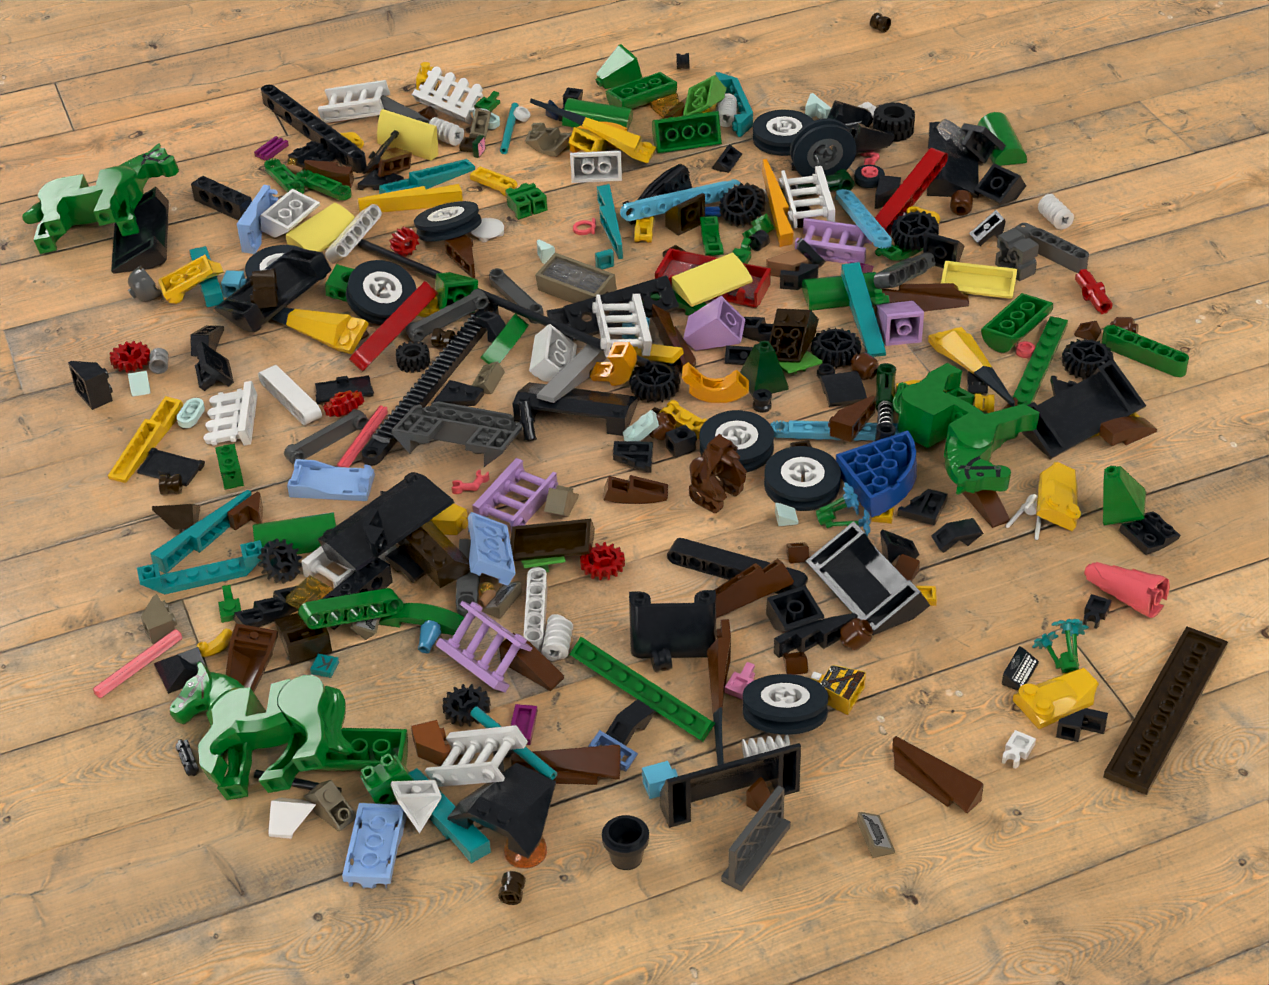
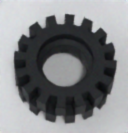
(412, 356)

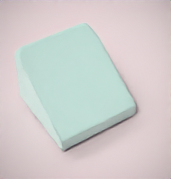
(544, 251)
(139, 383)
(785, 515)

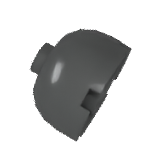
(142, 285)

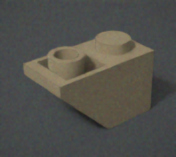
(560, 500)
(157, 620)
(331, 805)

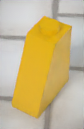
(587, 140)
(451, 520)

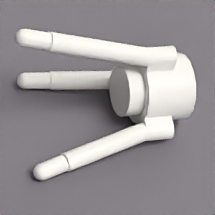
(1030, 508)

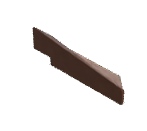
(929, 296)
(671, 336)
(751, 585)
(579, 764)
(936, 776)

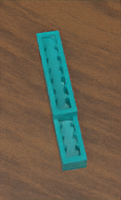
(430, 176)
(609, 219)
(210, 287)
(862, 309)
(196, 537)
(471, 841)

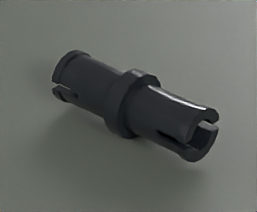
(527, 421)

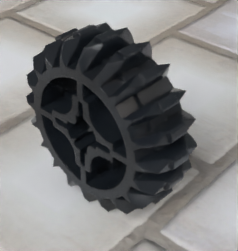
(731, 205)
(910, 229)
(836, 347)
(1084, 357)
(655, 383)

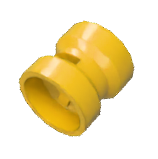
(989, 402)

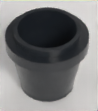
(625, 841)

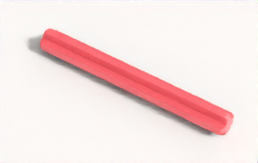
(363, 437)
(137, 663)

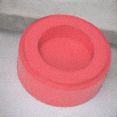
(1025, 349)

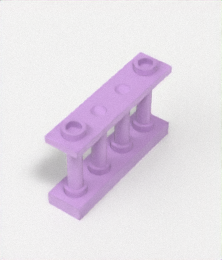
(832, 251)
(506, 483)
(466, 656)

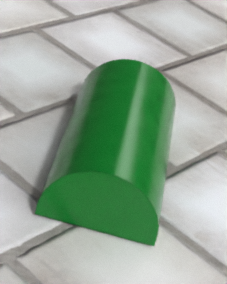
(641, 91)
(598, 112)
(1002, 129)
(686, 132)
(831, 291)
(1015, 322)
(300, 531)
(369, 747)

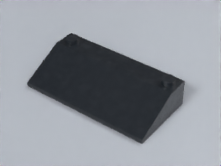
(959, 171)
(150, 244)
(295, 273)
(615, 408)
(1082, 408)
(402, 512)
(867, 580)
(777, 766)

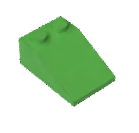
(704, 95)

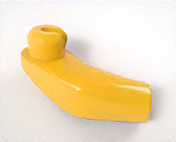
(354, 138)
(217, 645)

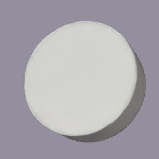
(521, 114)

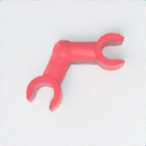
(874, 157)
(459, 486)

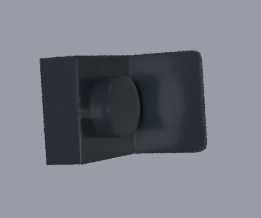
(992, 225)
(895, 545)

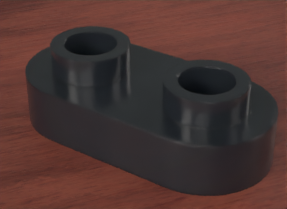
(804, 248)

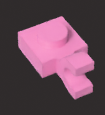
(739, 681)

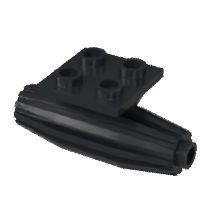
(670, 181)

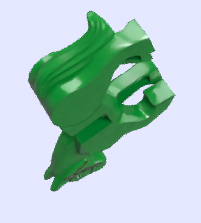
(297, 714)

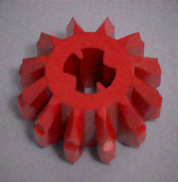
(404, 241)

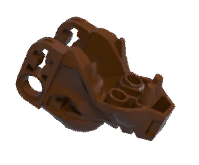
(721, 461)

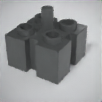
(1017, 253)

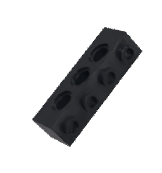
(220, 197)
(371, 577)

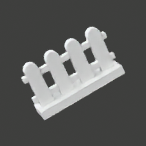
(437, 101)
(241, 416)

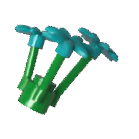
(1068, 660)

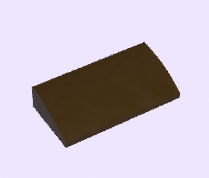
(552, 539)

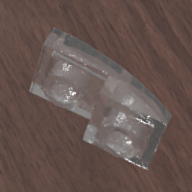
(950, 130)

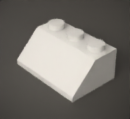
(596, 166)
(287, 213)
(551, 353)

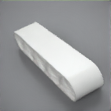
(353, 233)
(290, 395)
(536, 606)

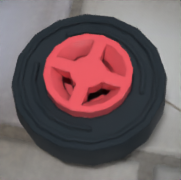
(868, 176)

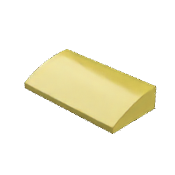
(413, 134)
(321, 229)
(711, 279)
(981, 279)

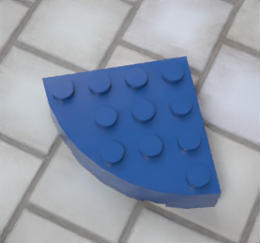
(880, 471)

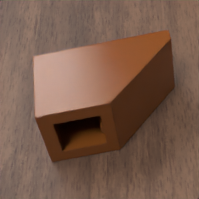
(429, 742)

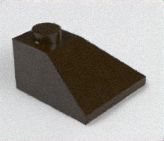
(685, 215)
(178, 516)

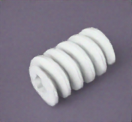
(727, 110)
(447, 131)
(1055, 212)
(557, 638)
(761, 747)

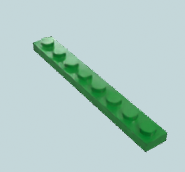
(1040, 360)
(642, 689)

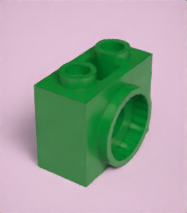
(338, 282)

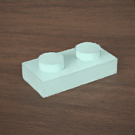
(641, 427)

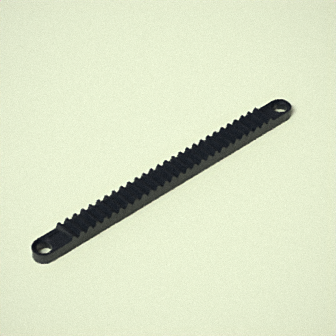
(427, 386)

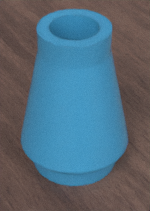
(428, 635)

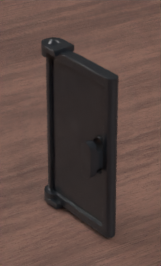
(375, 157)
(327, 389)
(168, 464)

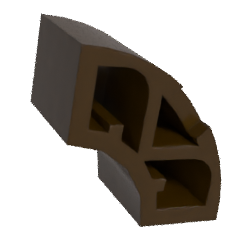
(264, 288)

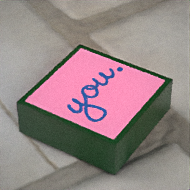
(478, 146)

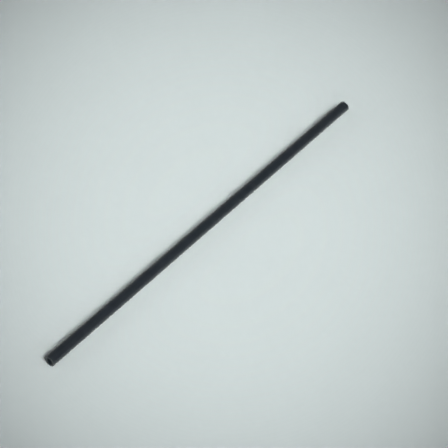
(496, 300)

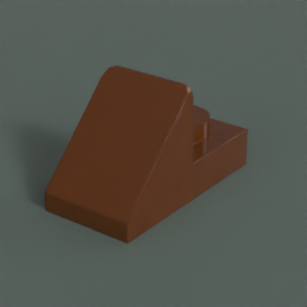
(247, 510)

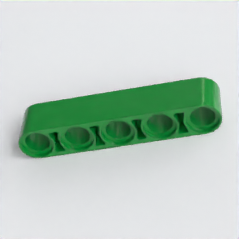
(1145, 351)
(350, 608)

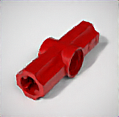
(1093, 291)

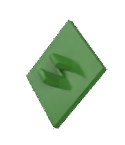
(807, 361)
(543, 562)

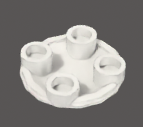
(488, 229)

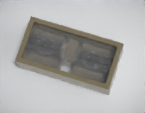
(573, 279)

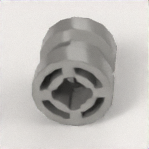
(158, 360)

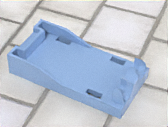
(250, 223)
(324, 481)
(487, 549)
(374, 844)

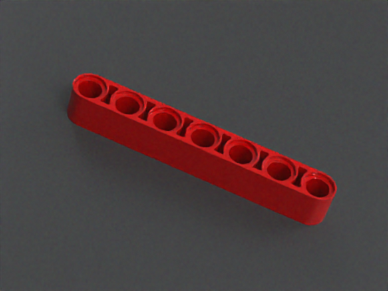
(912, 188)
(393, 326)

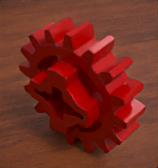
(130, 356)
(343, 403)
(603, 561)

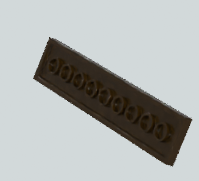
(1165, 710)

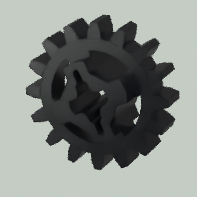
(280, 560)
(461, 702)

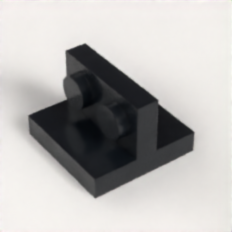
(980, 142)
(212, 367)

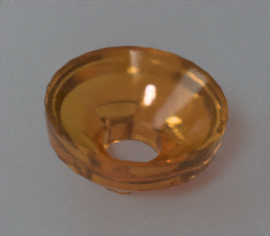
(524, 863)

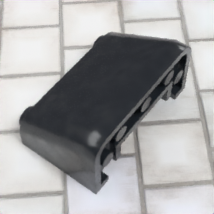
(858, 122)
(681, 627)

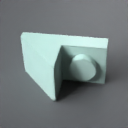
(816, 107)

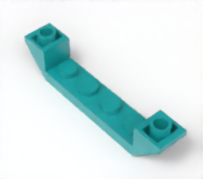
(743, 121)
(202, 575)

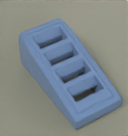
(604, 739)

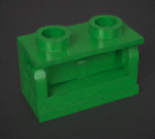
(229, 466)

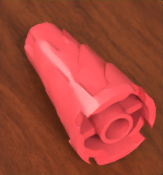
(1131, 587)

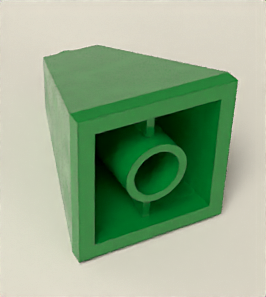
(618, 69)
(453, 287)
(1122, 497)

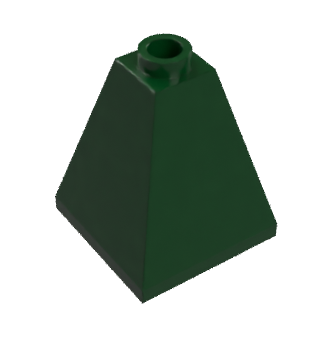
(764, 369)

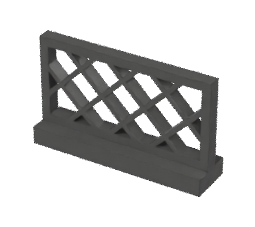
(757, 841)

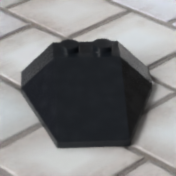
(510, 808)

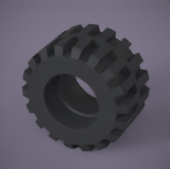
(895, 118)

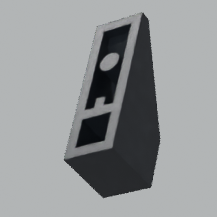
(209, 335)

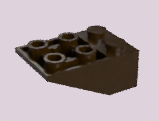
(793, 333)
(300, 641)

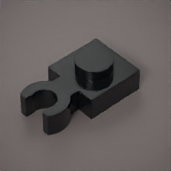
(1096, 609)

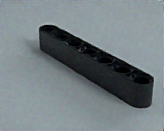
(721, 562)

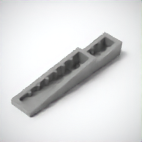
(572, 374)

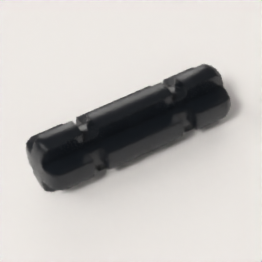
(187, 757)

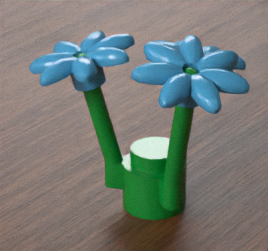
(827, 513)

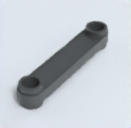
(512, 291)
(418, 330)
(323, 438)

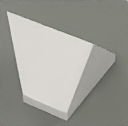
(417, 799)
(287, 815)

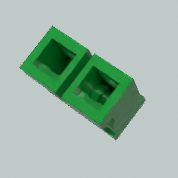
(526, 200)
(379, 779)

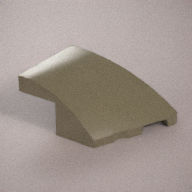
(547, 140)

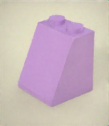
(900, 322)
(714, 326)

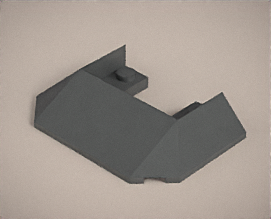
(474, 427)

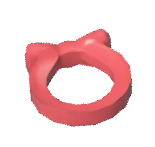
(587, 231)

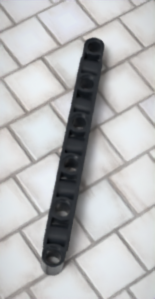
(313, 127)

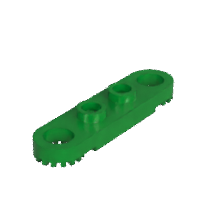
(283, 176)
(324, 185)

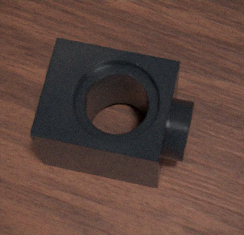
(680, 441)

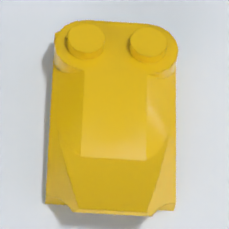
(187, 277)
(1058, 496)
(1056, 697)

